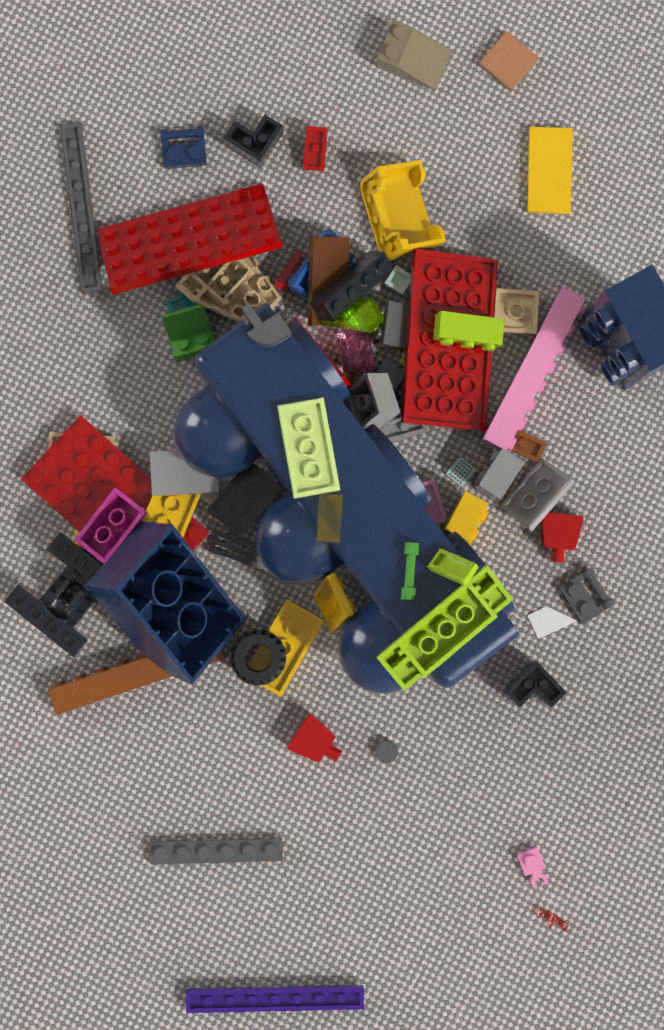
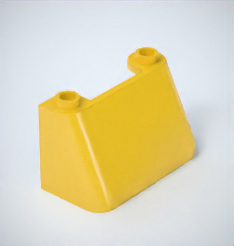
(398, 209)

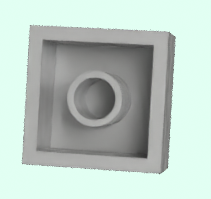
(373, 400)
(499, 475)

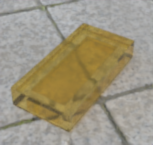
(329, 518)

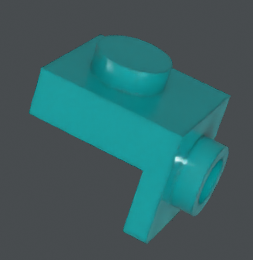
(179, 302)

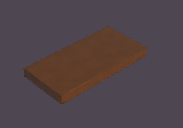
(326, 263)

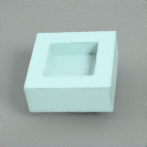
(398, 280)

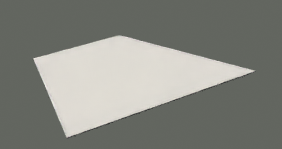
(548, 620)

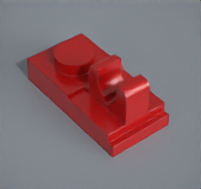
(315, 148)
(293, 266)

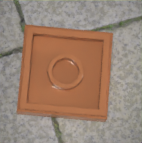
(509, 61)

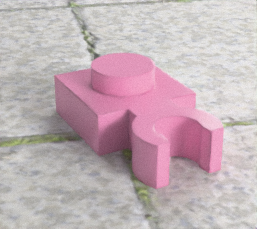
(532, 864)

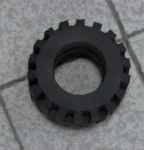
(239, 663)

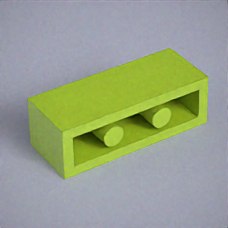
(468, 330)

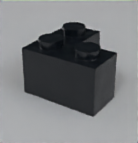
(255, 144)
(532, 681)

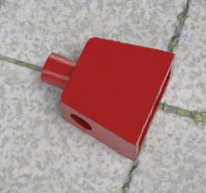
(560, 533)
(314, 740)

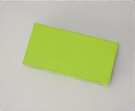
(453, 567)

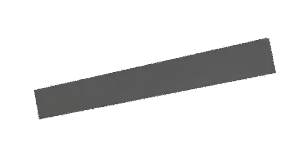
(81, 208)

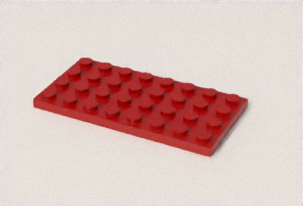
(188, 238)
(445, 382)
(82, 473)

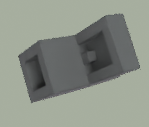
(268, 333)

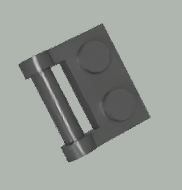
(580, 599)

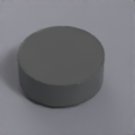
(387, 751)

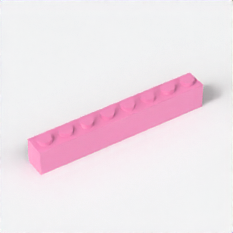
(533, 370)

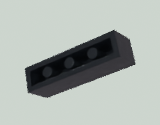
(351, 286)

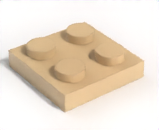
(518, 309)

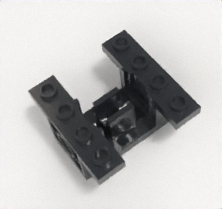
(54, 612)

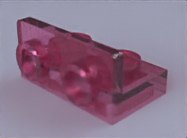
(355, 352)

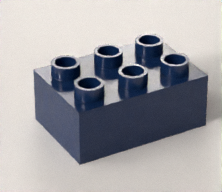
(628, 328)

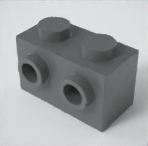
(393, 330)

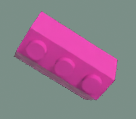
(110, 525)

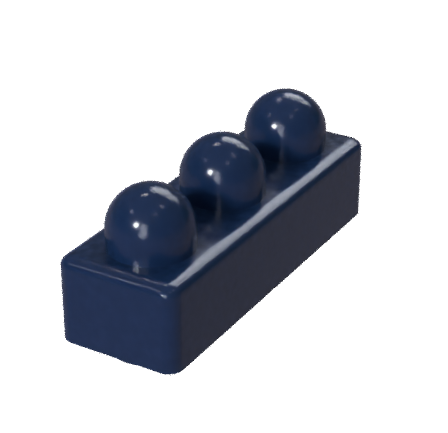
(382, 502)

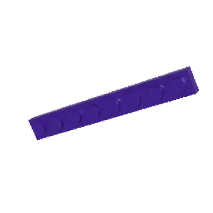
(275, 999)

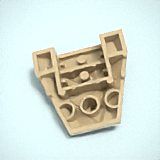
(230, 288)

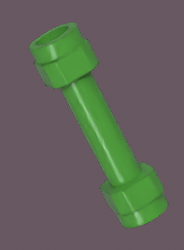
(408, 591)

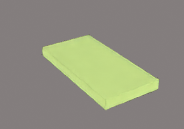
(308, 448)

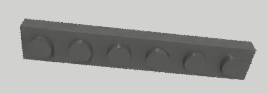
(216, 851)

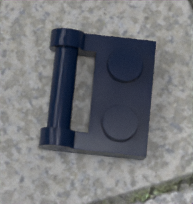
(183, 154)

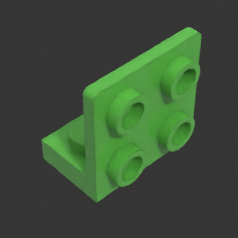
(188, 331)

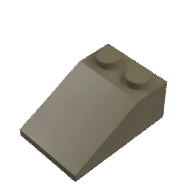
(413, 56)

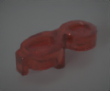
(553, 918)

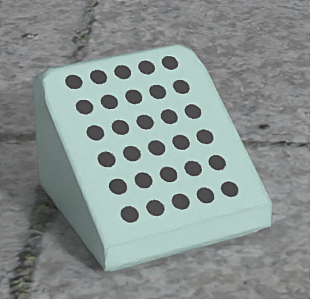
(460, 471)

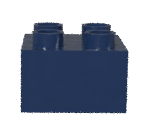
(166, 600)

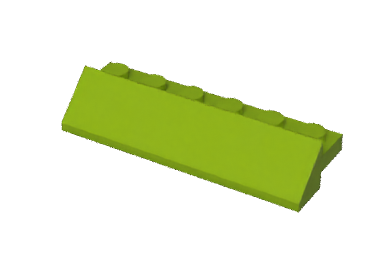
(445, 628)

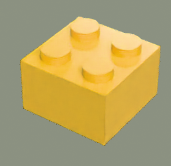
(466, 516)

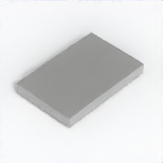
(174, 477)
(537, 494)

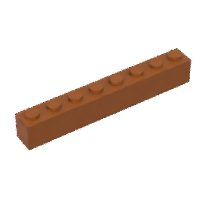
(108, 683)

